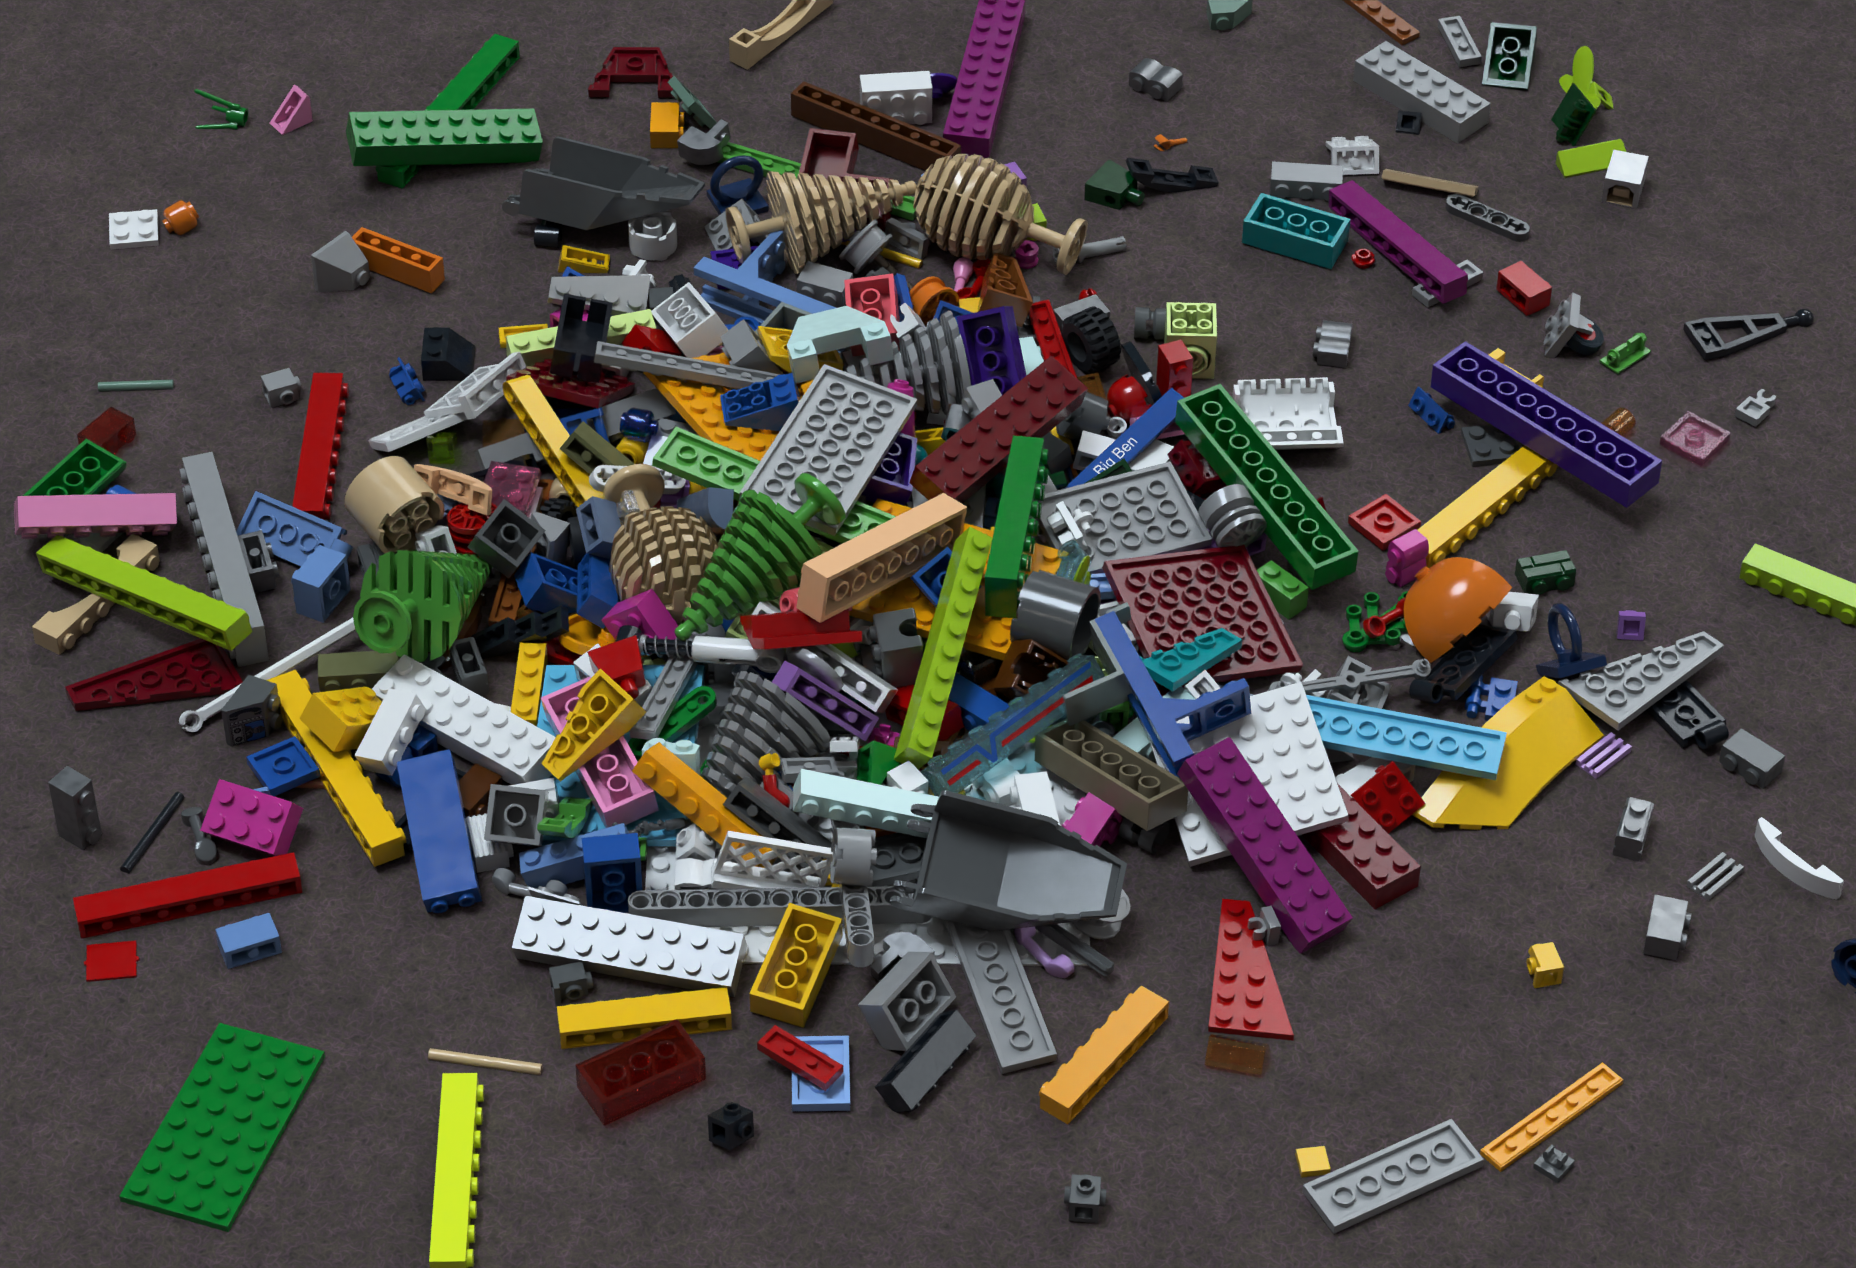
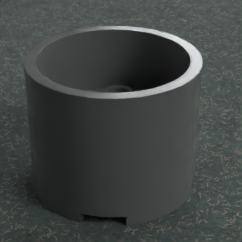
(1056, 613)

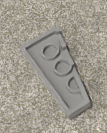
(626, 292)

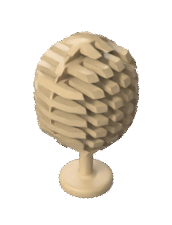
(983, 209)
(658, 547)

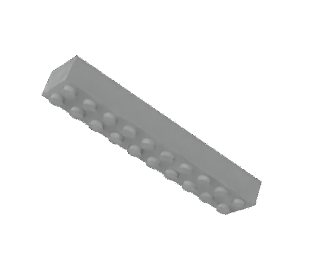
(222, 551)

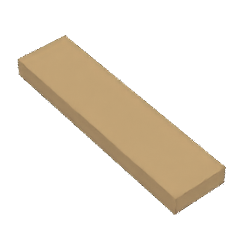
(1429, 182)

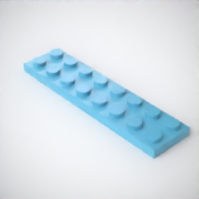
(1408, 738)

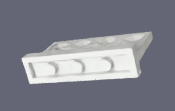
(477, 390)
(748, 876)

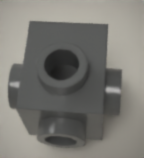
(1084, 1198)

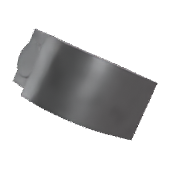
(704, 147)
(896, 947)

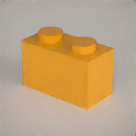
(666, 124)

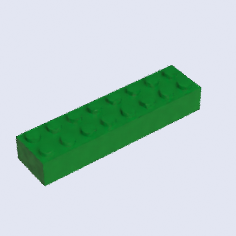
(443, 137)
(1016, 526)

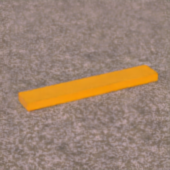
(1551, 1117)

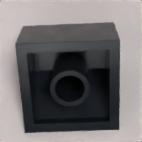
(446, 355)

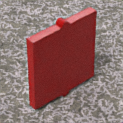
(111, 961)

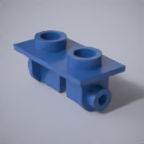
(407, 387)
(1430, 411)

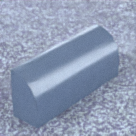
(713, 505)

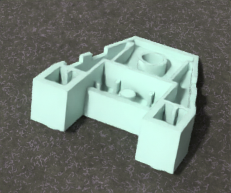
(834, 331)

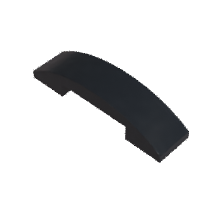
(1171, 181)

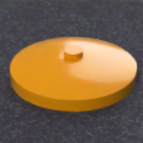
(584, 635)

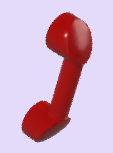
(979, 268)
(1375, 625)

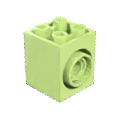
(1198, 330)

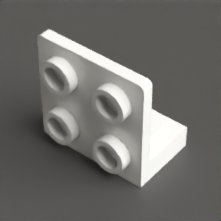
(1355, 156)

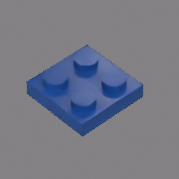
(283, 766)

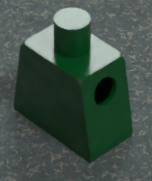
(1113, 187)

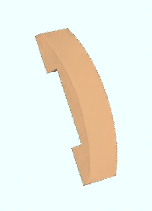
(457, 487)

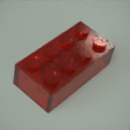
(640, 1072)

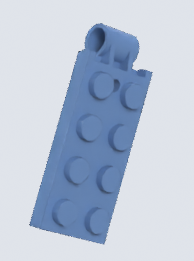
(290, 530)

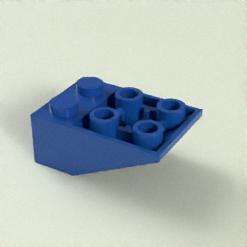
(761, 404)

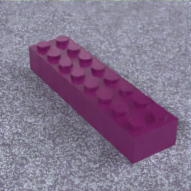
(1264, 845)

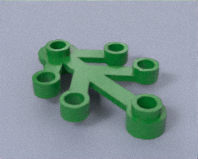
(1357, 639)

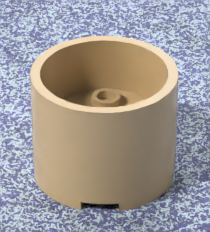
(393, 503)

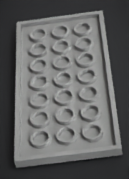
(835, 435)

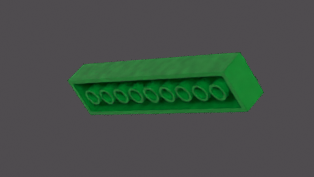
(1245, 457)

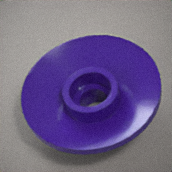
(942, 84)

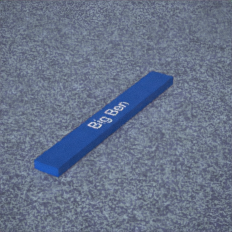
(1135, 438)

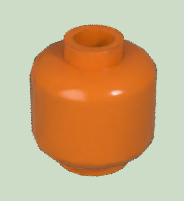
(180, 217)

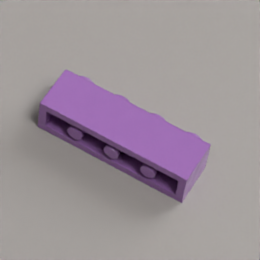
(825, 700)

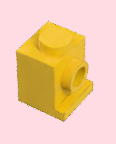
(1545, 965)

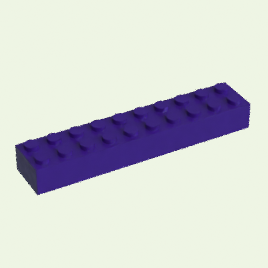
(1546, 424)

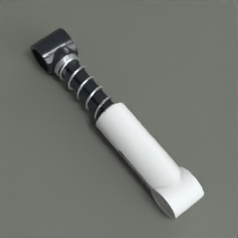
(708, 649)

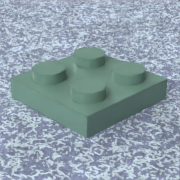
(691, 103)

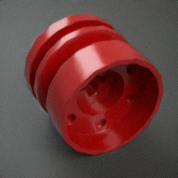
(465, 525)

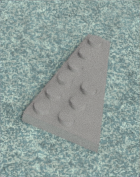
(1639, 681)

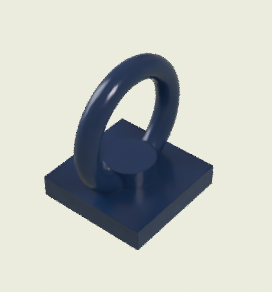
(747, 189)
(1569, 660)

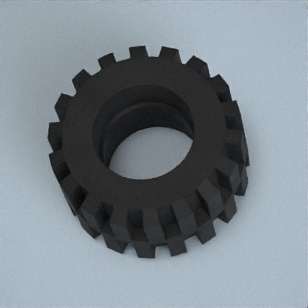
(1091, 340)

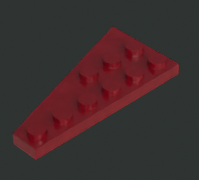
(174, 674)

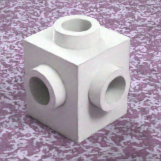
(695, 844)

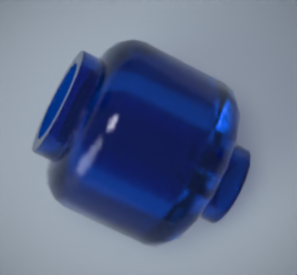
(638, 424)

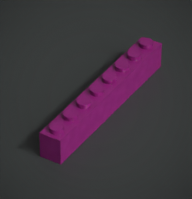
(1398, 242)

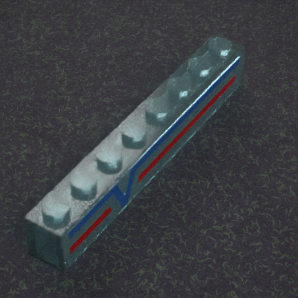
(1011, 728)

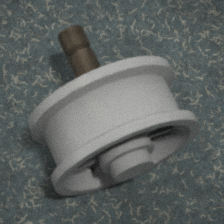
(866, 247)

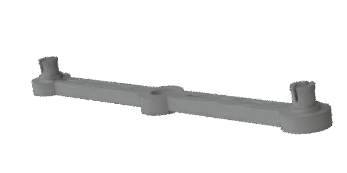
(1419, 669)

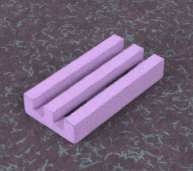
(1610, 738)

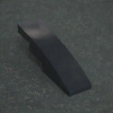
(507, 634)

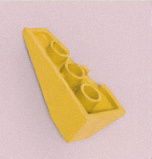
(596, 722)

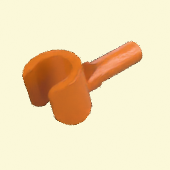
(1168, 143)

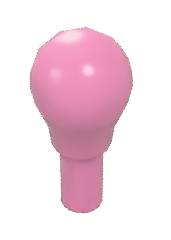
(962, 271)

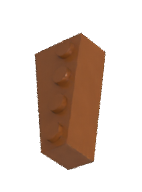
(1005, 286)

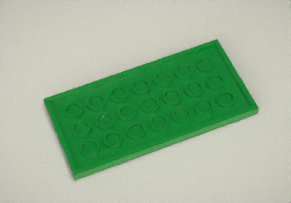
(222, 1127)

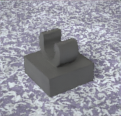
(1553, 1164)

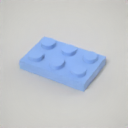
(809, 1096)

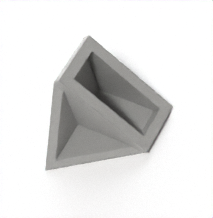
(555, 538)

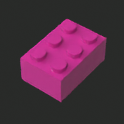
(251, 819)

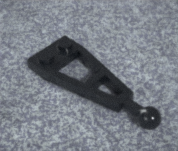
(1711, 346)

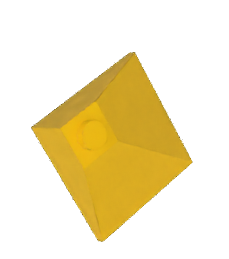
(776, 341)

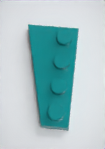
(1190, 659)

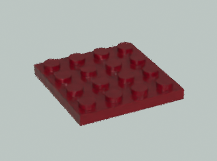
(576, 390)

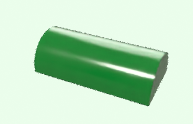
(81, 472)

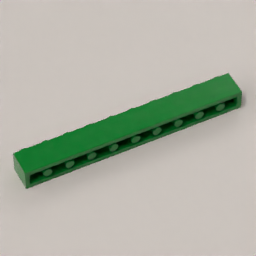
(463, 93)

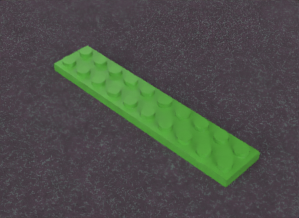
(725, 468)

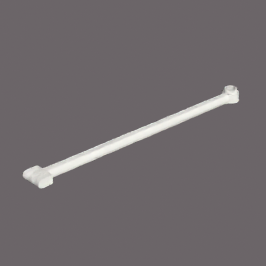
(275, 670)

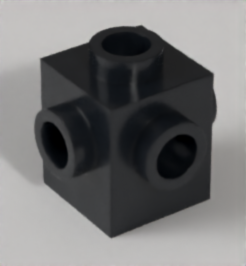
(730, 1125)

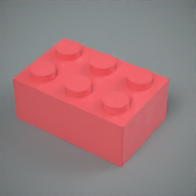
(875, 297)

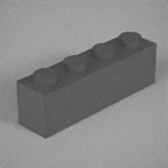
(772, 817)

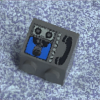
(252, 711)

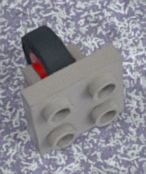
(1571, 330)

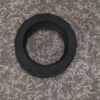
(576, 541)

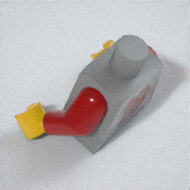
(781, 791)

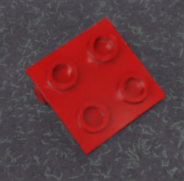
(1388, 797)

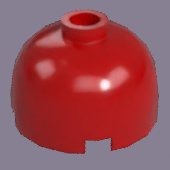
(1126, 399)

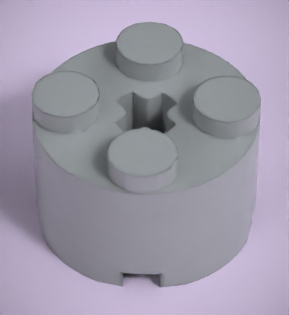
(853, 856)

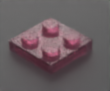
(1695, 438)
(512, 483)

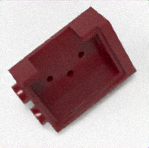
(1194, 469)

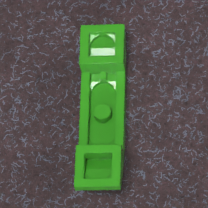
(569, 821)

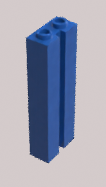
(439, 831)

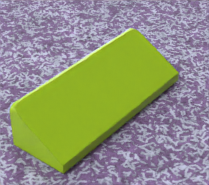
(1587, 158)

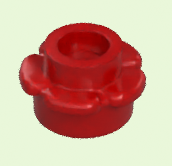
(1363, 258)

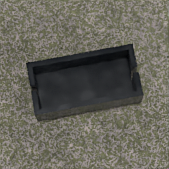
(578, 339)

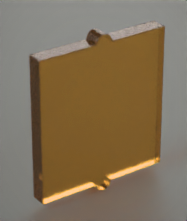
(500, 430)

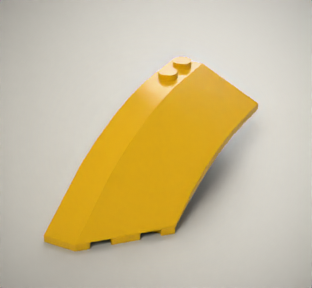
(1542, 739)

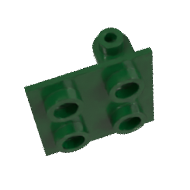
(1573, 116)

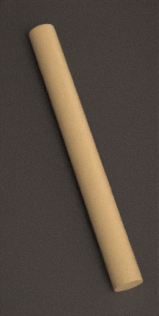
(485, 1061)

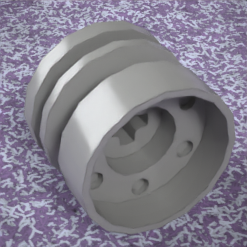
(1232, 517)

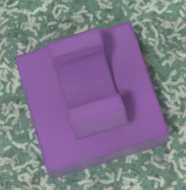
(1631, 625)

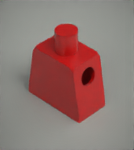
(651, 339)
(621, 663)

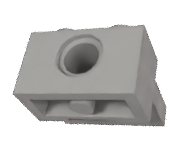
(1372, 694)

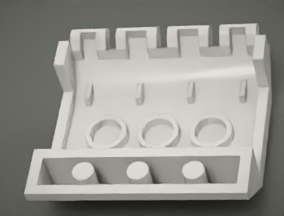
(1291, 415)

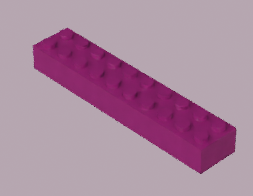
(984, 75)

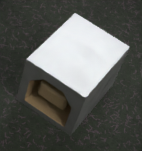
(1625, 178)

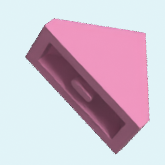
(293, 112)

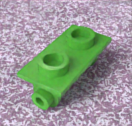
(1626, 354)

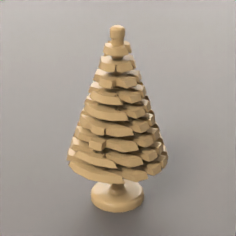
(815, 213)

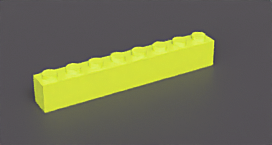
(455, 1171)

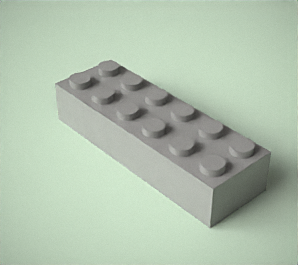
(1422, 89)

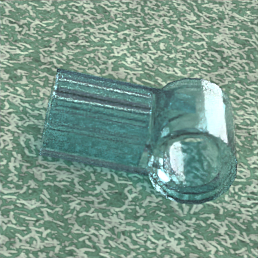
(1071, 557)

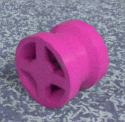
(1027, 254)

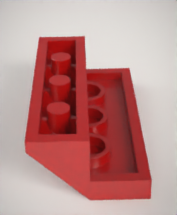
(797, 630)

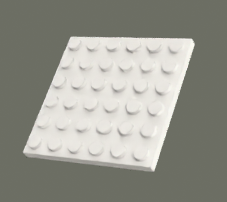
(1288, 759)

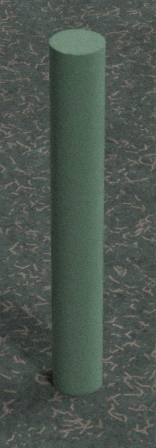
(135, 385)

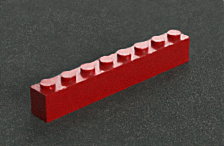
(320, 444)
(187, 895)

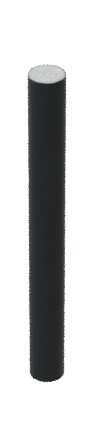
(152, 832)

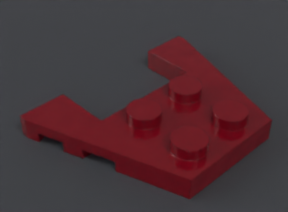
(633, 65)

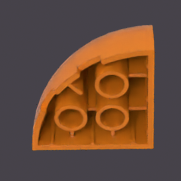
(1450, 603)

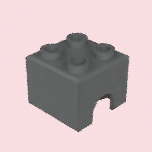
(896, 646)

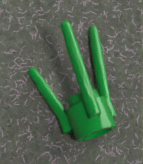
(234, 114)

